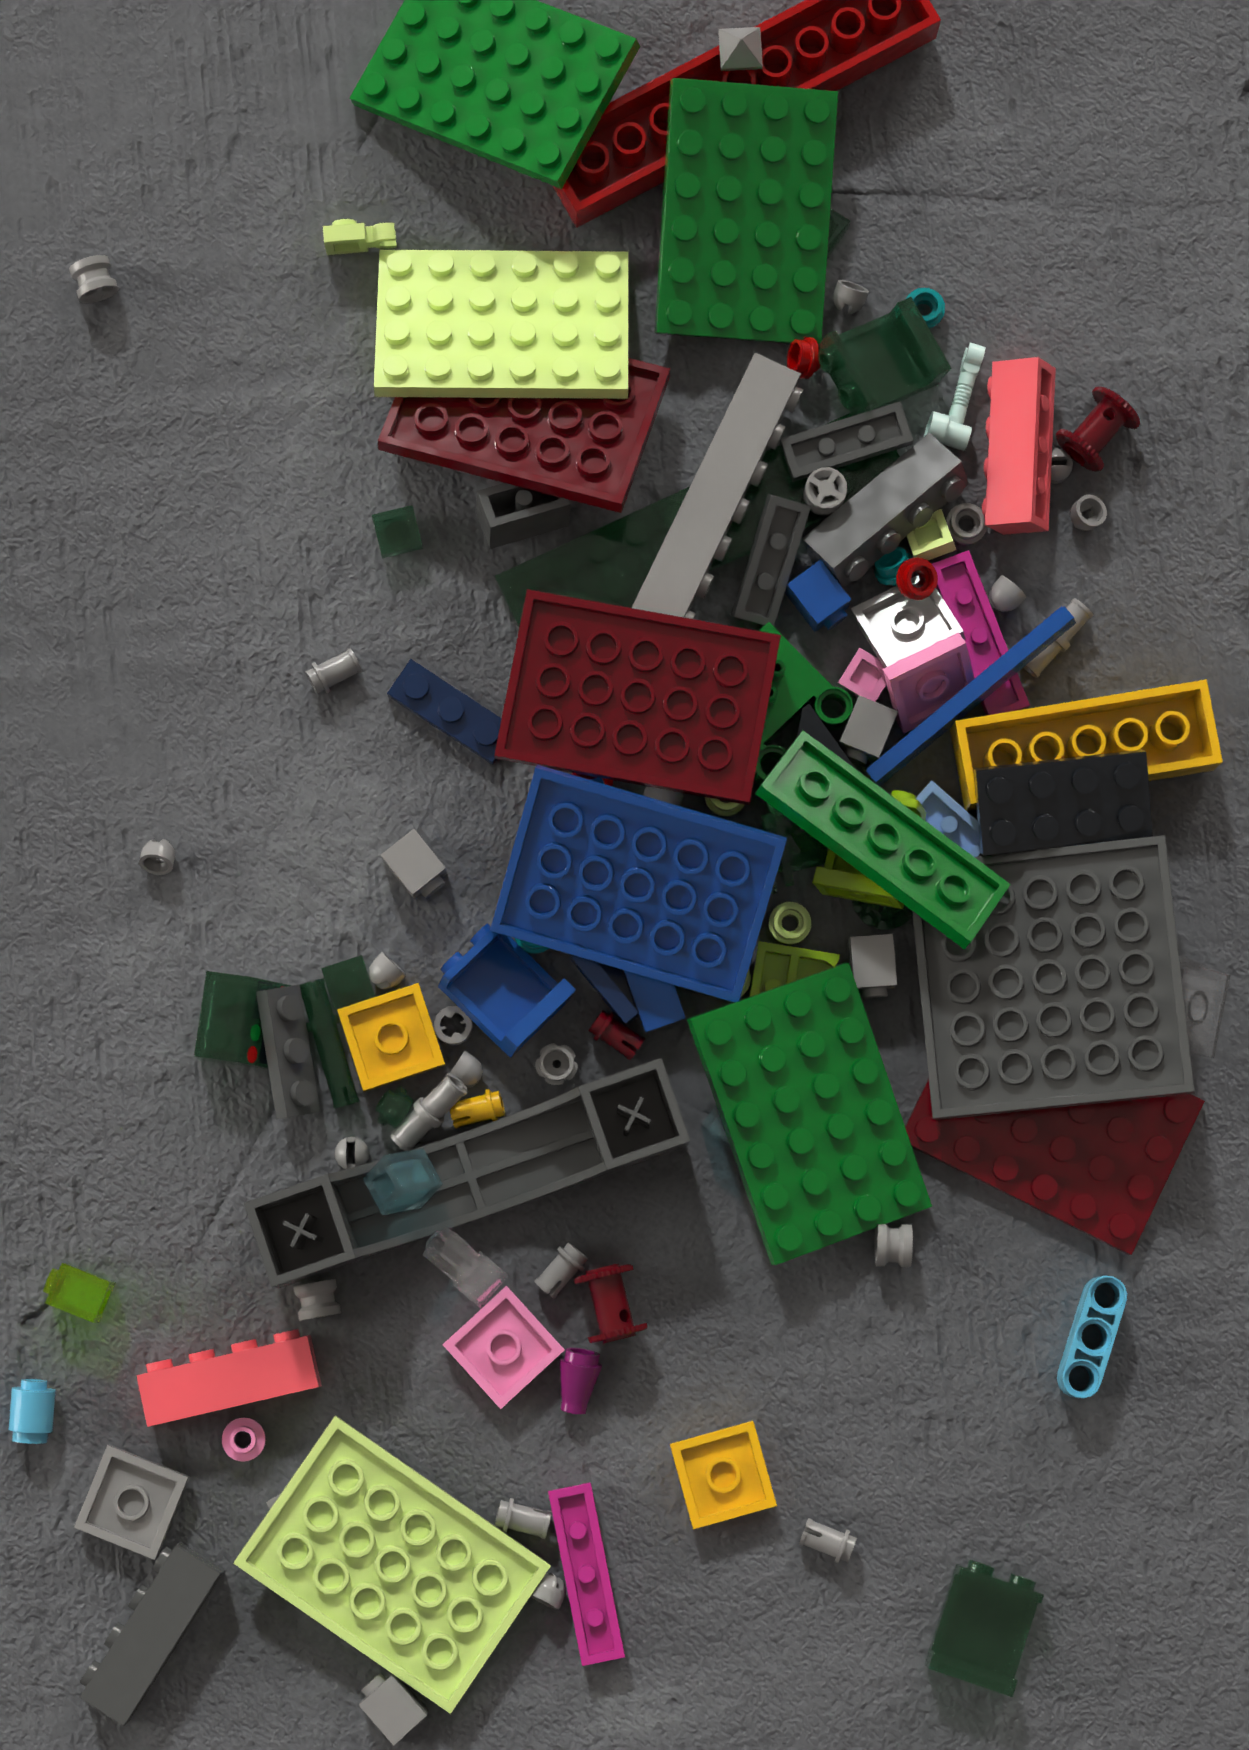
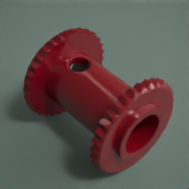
(1096, 430)
(610, 1303)

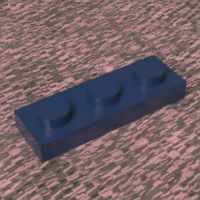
(447, 709)

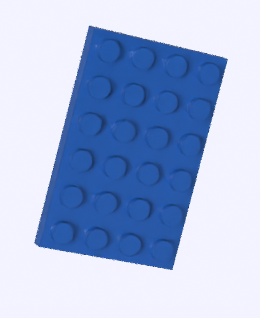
(638, 883)

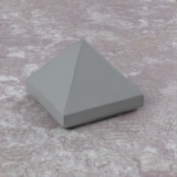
(740, 49)

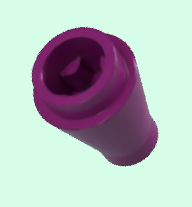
(578, 1377)

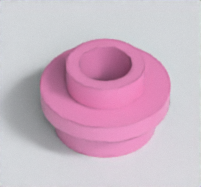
(257, 1443)

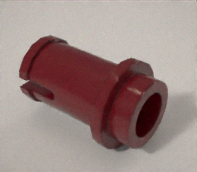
(614, 1033)

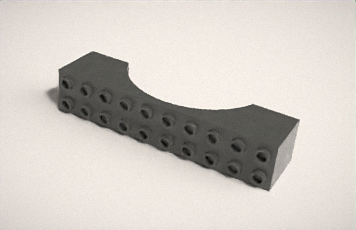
(481, 1170)

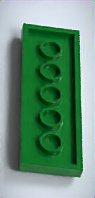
(883, 839)

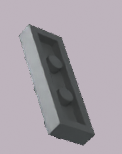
(846, 441)
(770, 560)
(288, 1051)

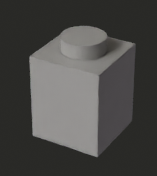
(866, 731)
(415, 865)
(873, 964)
(392, 1706)

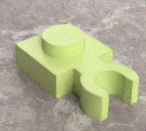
(352, 237)

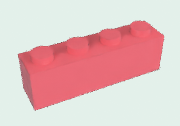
(1019, 446)
(229, 1379)

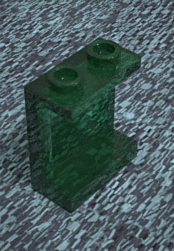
(883, 359)
(983, 1627)

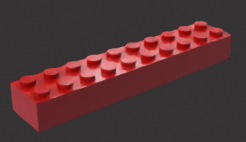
(802, 47)

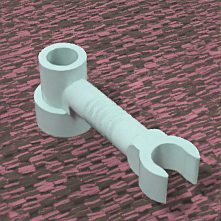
(950, 428)

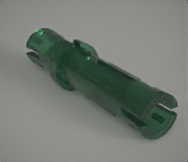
(328, 1042)

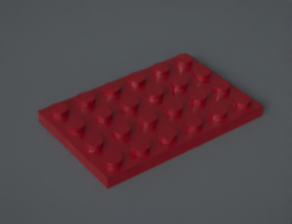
(547, 445)
(637, 697)
(1079, 1163)

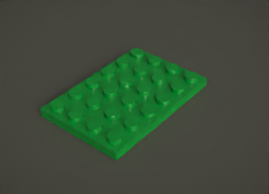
(498, 79)
(745, 211)
(809, 1113)

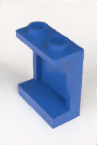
(503, 989)

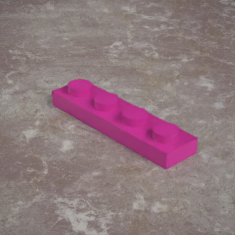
(968, 602)
(586, 1574)

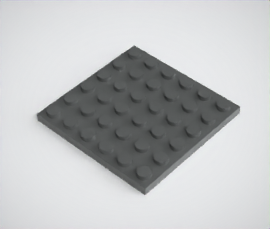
(1061, 989)

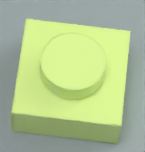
(932, 538)

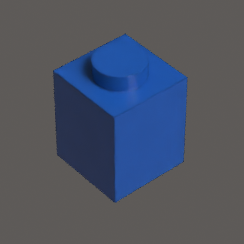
(818, 597)

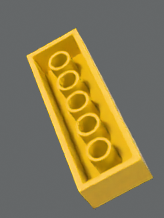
(1167, 722)

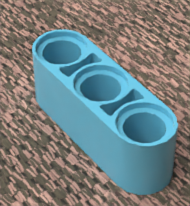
(1107, 1321)

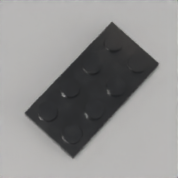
(1063, 802)

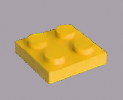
(391, 1037)
(723, 1474)

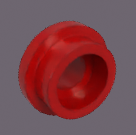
(803, 357)
(927, 578)

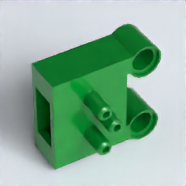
(794, 687)

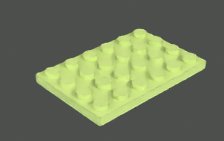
(502, 324)
(392, 1564)

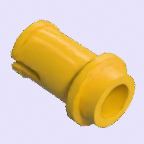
(478, 1109)

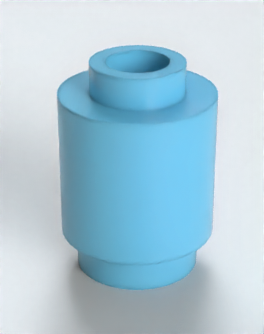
(31, 1411)

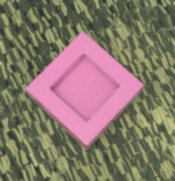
(863, 676)

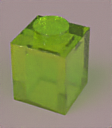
(78, 1292)

